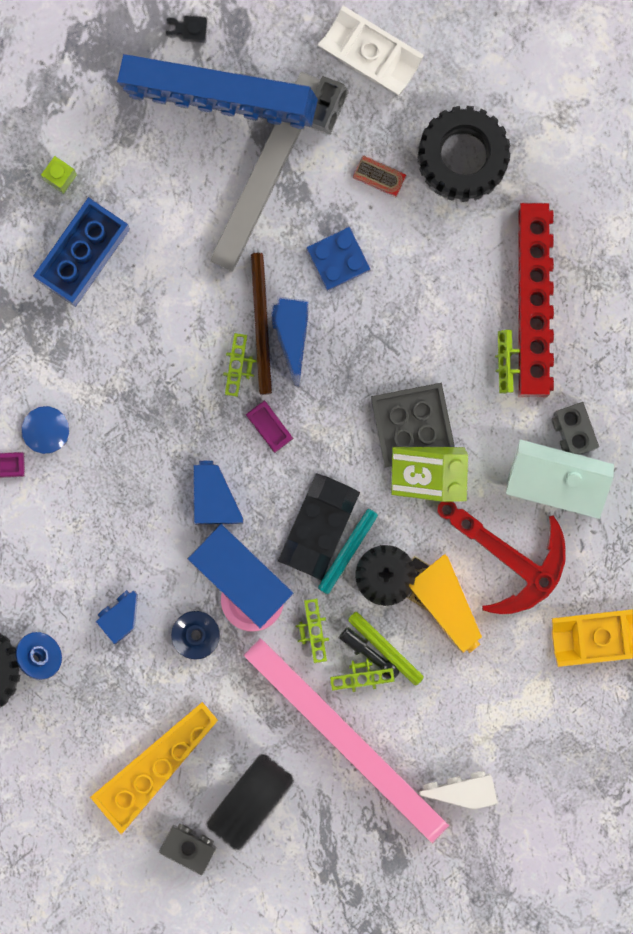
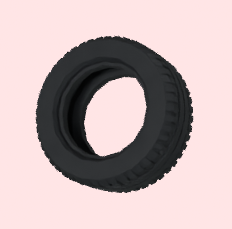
(250, 802)

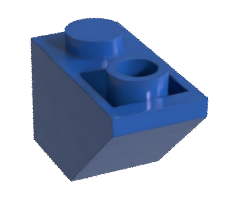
(121, 618)

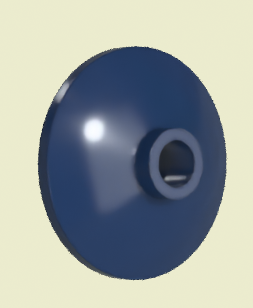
(183, 640)

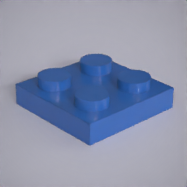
(338, 258)

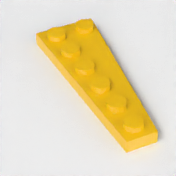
(140, 780)

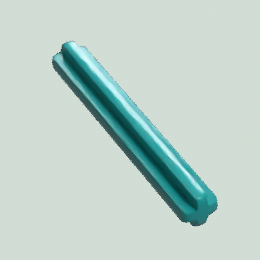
(348, 551)

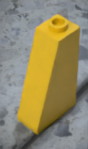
(445, 601)

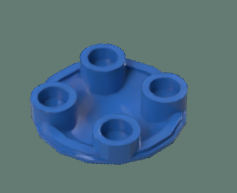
(45, 430)

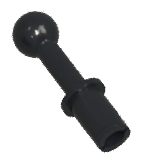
(359, 645)

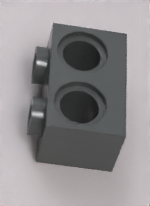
(330, 101)
(581, 428)

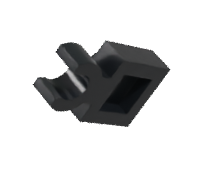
(192, 28)

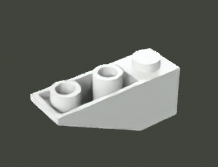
(469, 793)

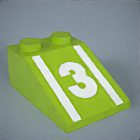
(430, 473)

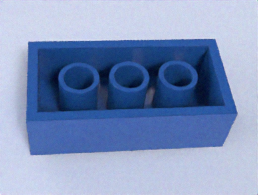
(81, 252)

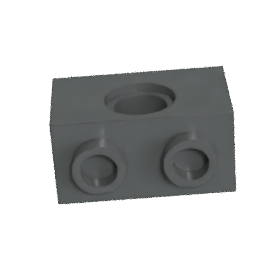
(173, 848)

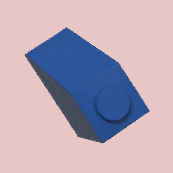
(213, 497)

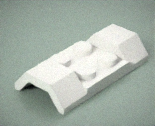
(371, 51)

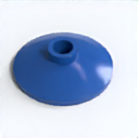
(45, 649)

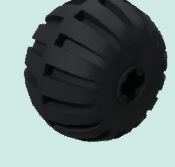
(373, 586)

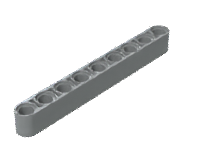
(258, 188)

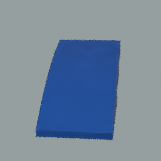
(240, 575)

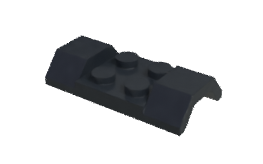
(319, 526)

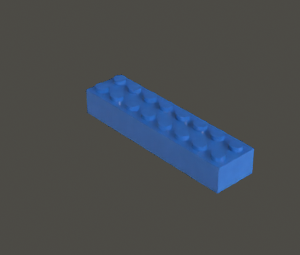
(217, 91)

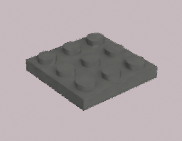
(412, 419)

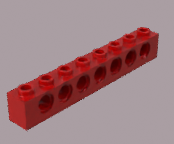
(527, 215)

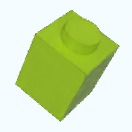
(59, 174)

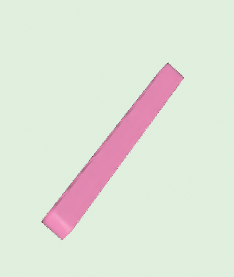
(346, 740)

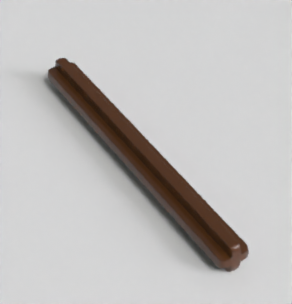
(261, 323)

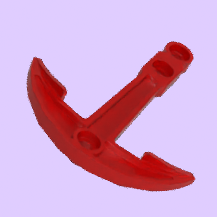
(525, 568)

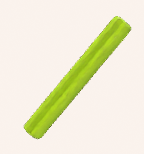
(386, 648)

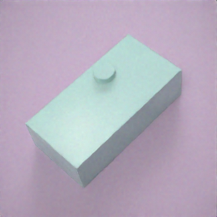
(560, 479)

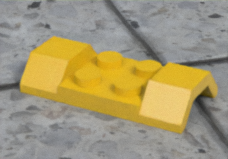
(593, 638)

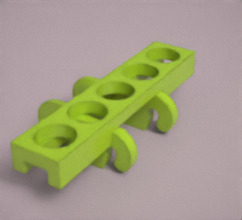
(505, 351)
(241, 358)
(310, 624)
(354, 676)

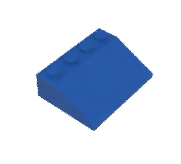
(290, 322)

